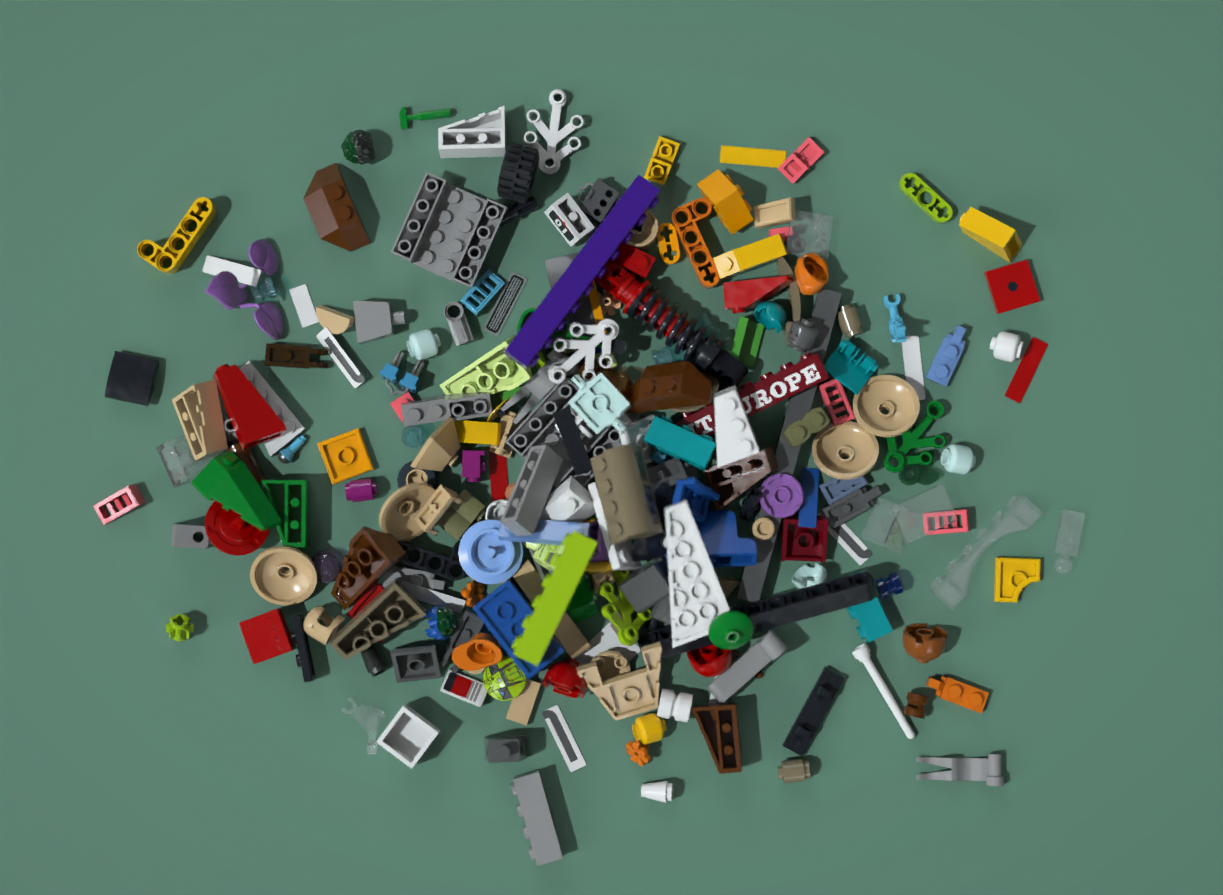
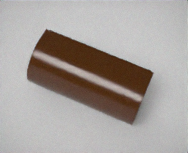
(249, 459)

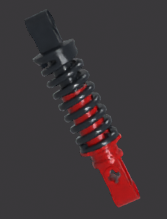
(645, 305)

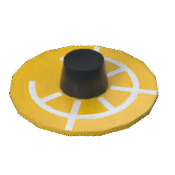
(498, 412)

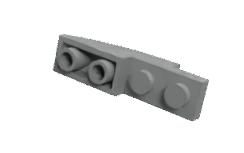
(441, 407)

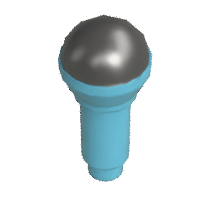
(286, 455)

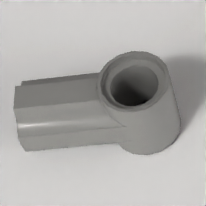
(458, 326)

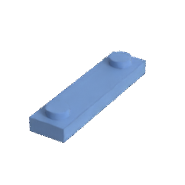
(546, 532)

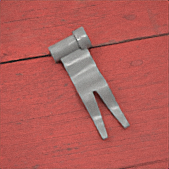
(538, 384)
(966, 769)

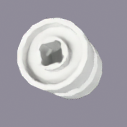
(674, 705)

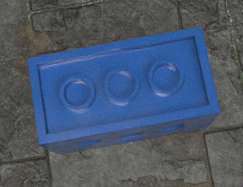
(504, 614)

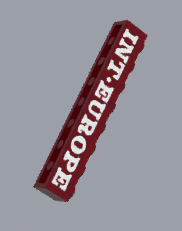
(764, 393)

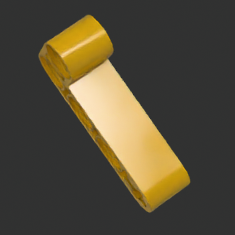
(180, 233)

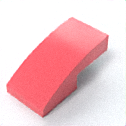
(801, 160)

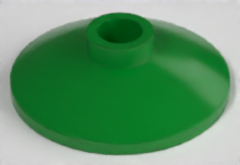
(730, 623)

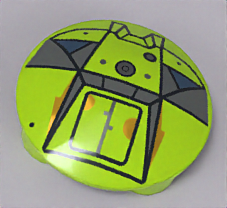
(504, 680)

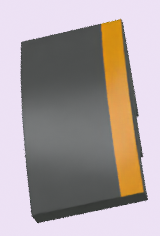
(590, 309)

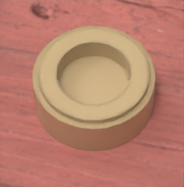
(763, 528)

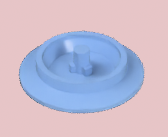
(486, 556)

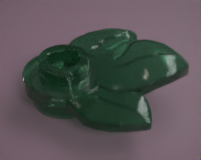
(921, 474)

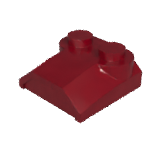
(804, 542)

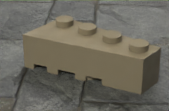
(382, 616)

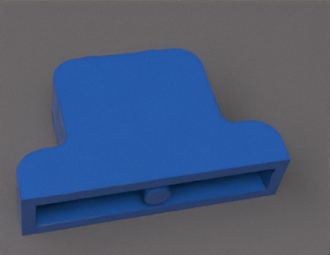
(722, 542)

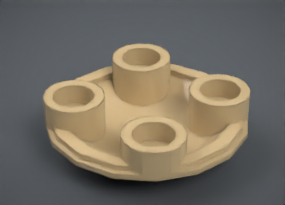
(611, 664)

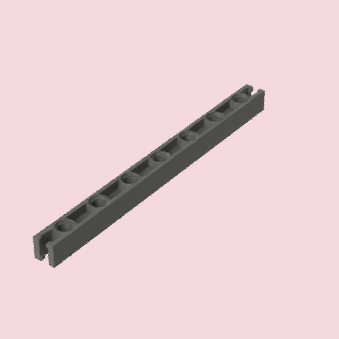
(786, 456)

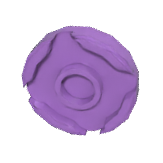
(781, 495)

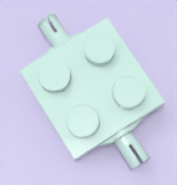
(599, 404)

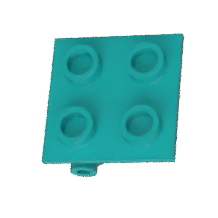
(850, 366)

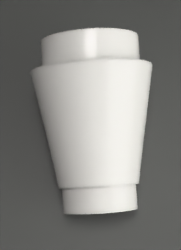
(658, 791)

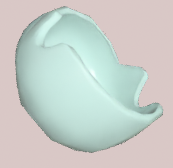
(809, 576)

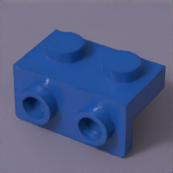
(696, 496)

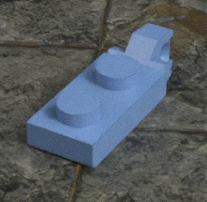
(947, 357)

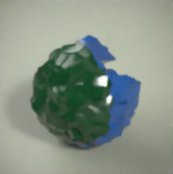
(442, 624)

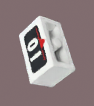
(569, 219)

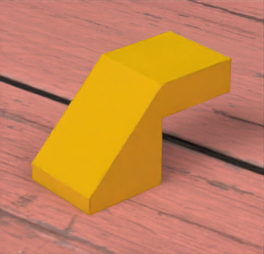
(478, 432)

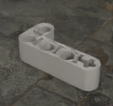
(746, 666)

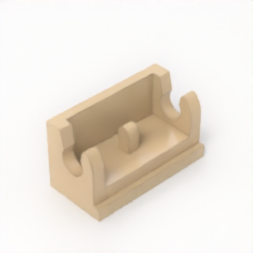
(436, 508)

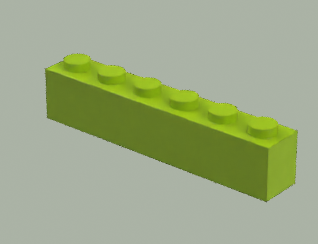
(555, 597)

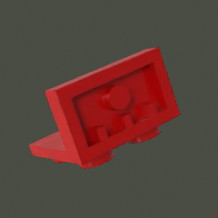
(267, 635)

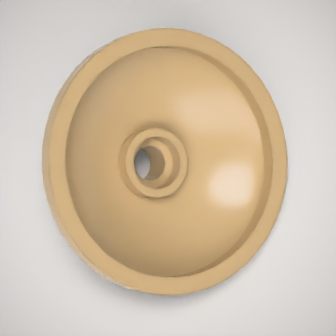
(888, 394)
(845, 441)
(401, 508)
(283, 585)

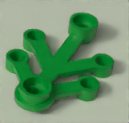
(911, 441)

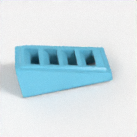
(488, 297)

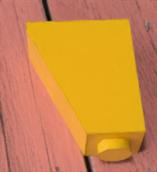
(991, 234)

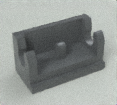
(666, 472)

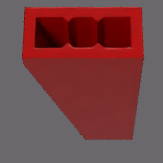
(247, 410)

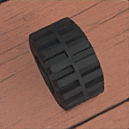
(518, 172)

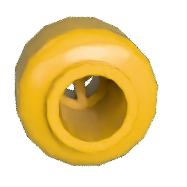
(649, 728)

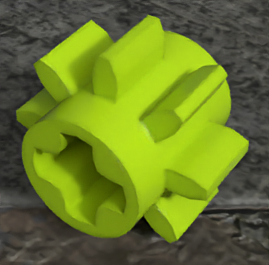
(179, 627)

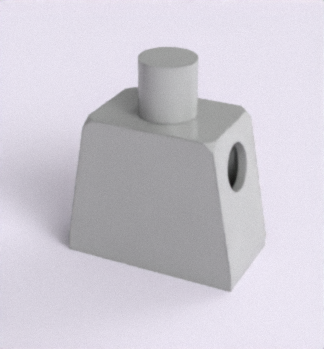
(375, 320)
(184, 536)

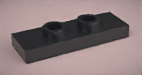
(304, 656)

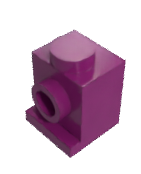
(473, 465)

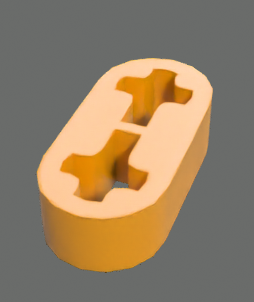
(662, 244)

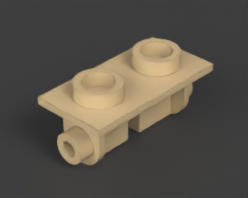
(507, 429)

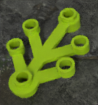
(627, 630)

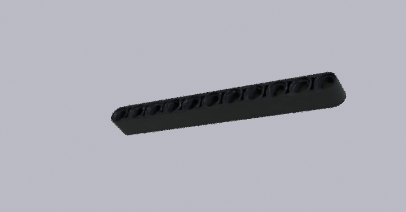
(781, 610)

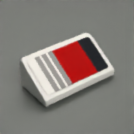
(464, 688)

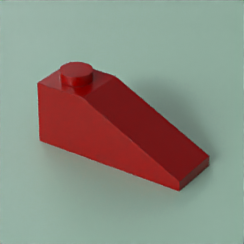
(634, 260)
(749, 293)

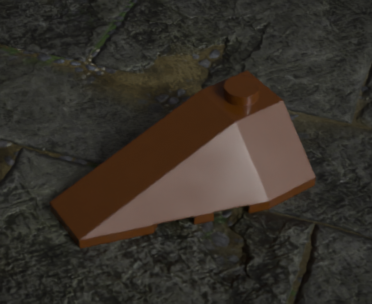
(368, 559)

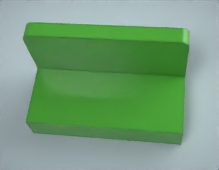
(746, 341)

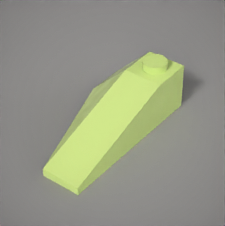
(488, 374)

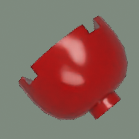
(710, 660)
(565, 679)

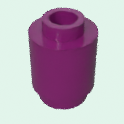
(361, 490)

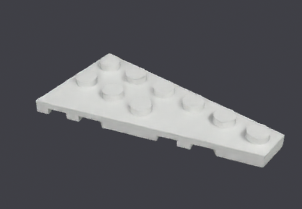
(693, 584)

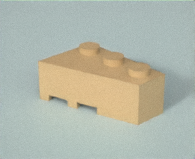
(202, 419)

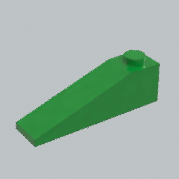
(233, 485)

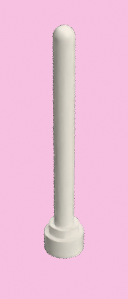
(863, 654)

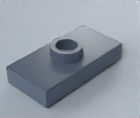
(838, 488)

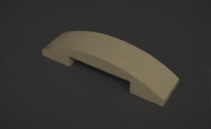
(784, 269)

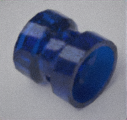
(889, 585)

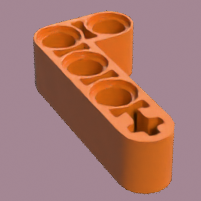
(699, 246)

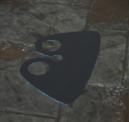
(650, 547)

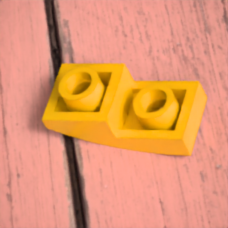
(662, 160)

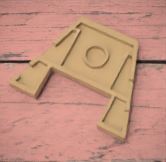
(629, 692)

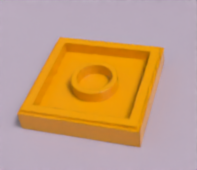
(345, 456)

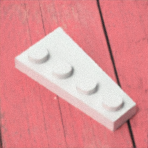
(292, 424)

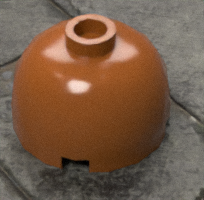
(924, 643)

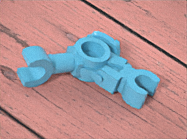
(896, 325)

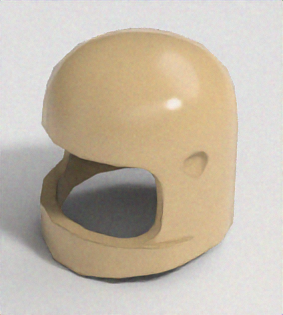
(316, 630)

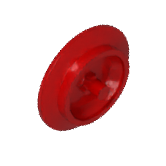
(232, 533)

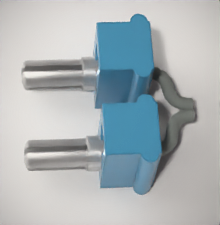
(409, 381)

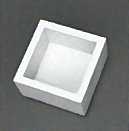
(408, 736)

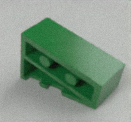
(292, 505)

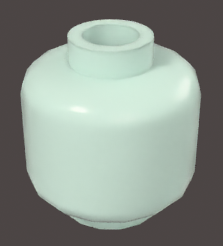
(423, 344)
(958, 459)

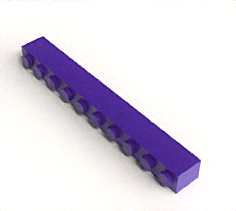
(582, 272)

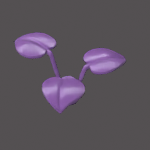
(226, 289)

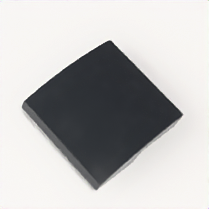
(131, 378)

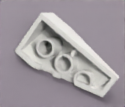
(568, 503)

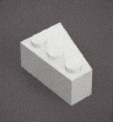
(474, 137)
(733, 429)

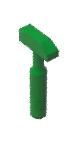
(425, 115)

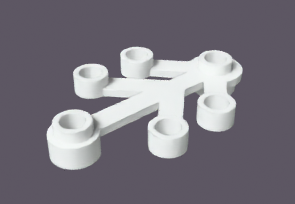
(552, 135)
(585, 348)

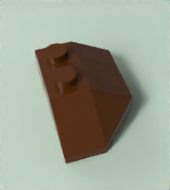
(334, 210)
(669, 388)

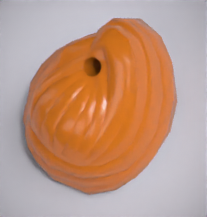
(811, 273)

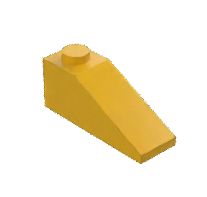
(750, 256)

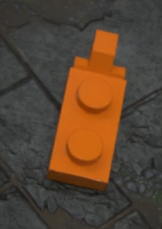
(959, 693)

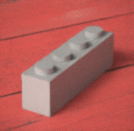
(531, 490)
(538, 817)

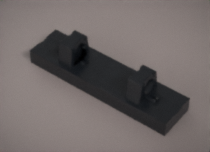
(813, 711)

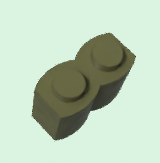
(810, 423)
(461, 516)

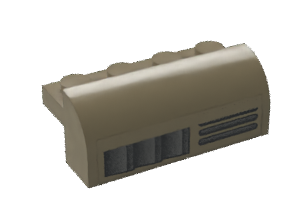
(626, 494)

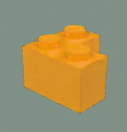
(726, 200)

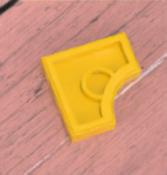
(1013, 576)

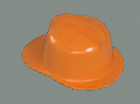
(477, 653)

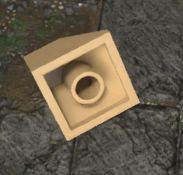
(439, 448)

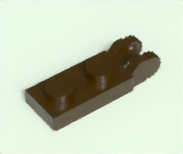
(293, 356)

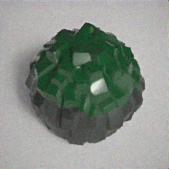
(358, 147)

